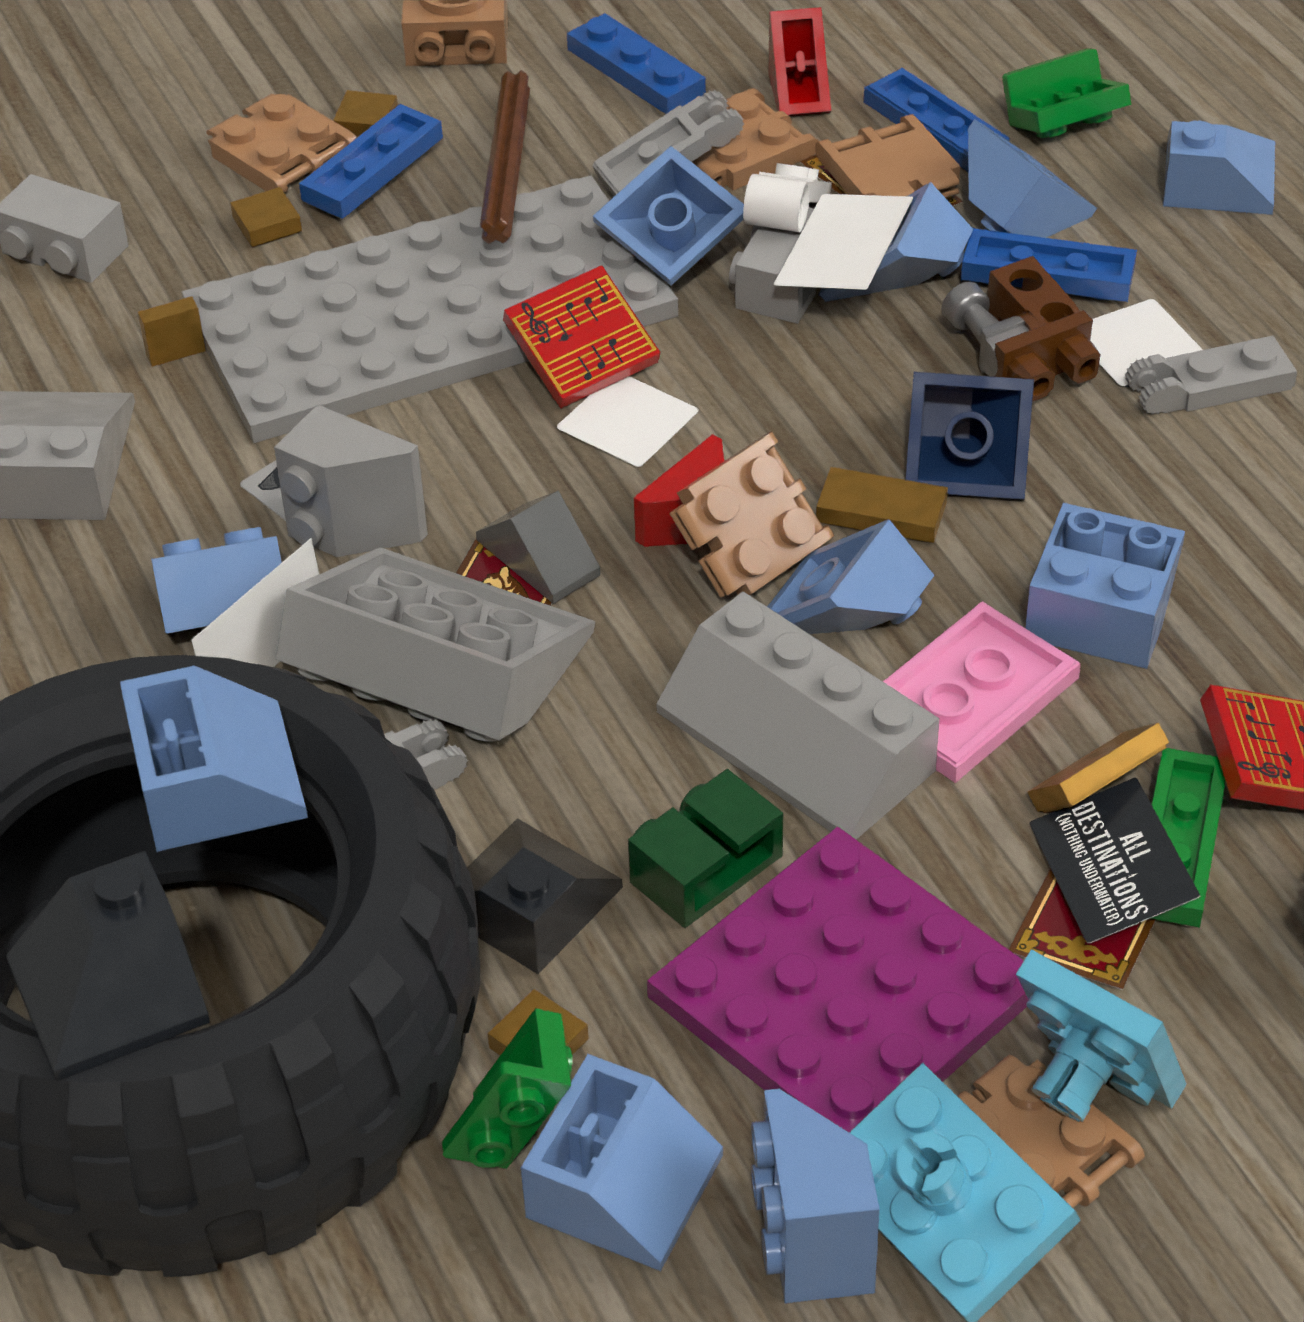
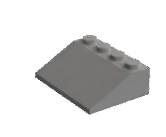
(60, 452)
(430, 641)

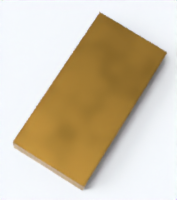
(867, 499)
(1098, 768)

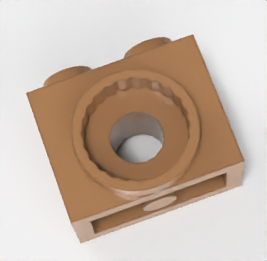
(454, 32)

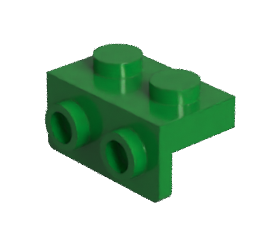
(1062, 92)
(514, 1095)

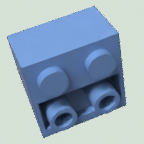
(204, 583)
(1104, 584)
(209, 757)
(619, 1164)
(814, 1202)

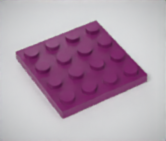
(842, 982)

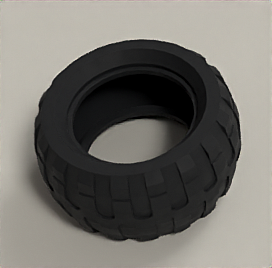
(297, 1102)

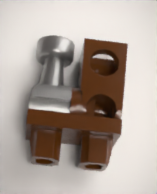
(1027, 330)

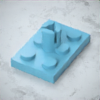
(1096, 1038)
(957, 1195)

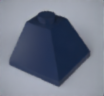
(970, 434)

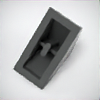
(542, 546)

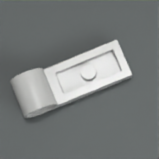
(782, 197)

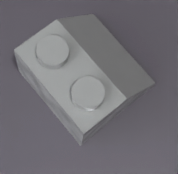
(349, 485)

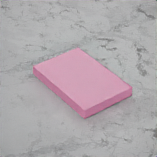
(982, 684)

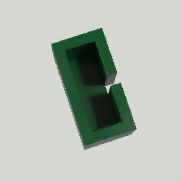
(705, 849)

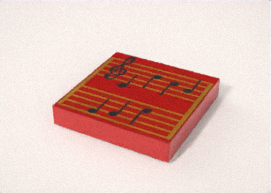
(581, 336)
(1258, 744)

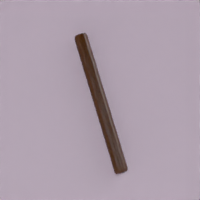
(505, 158)

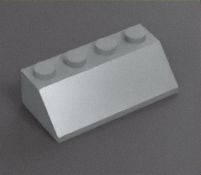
(800, 717)

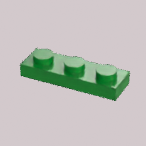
(1189, 808)

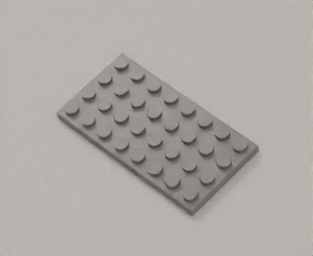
(405, 308)

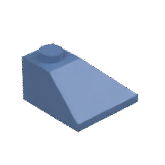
(1218, 168)
(1017, 189)
(670, 215)
(924, 245)
(855, 583)

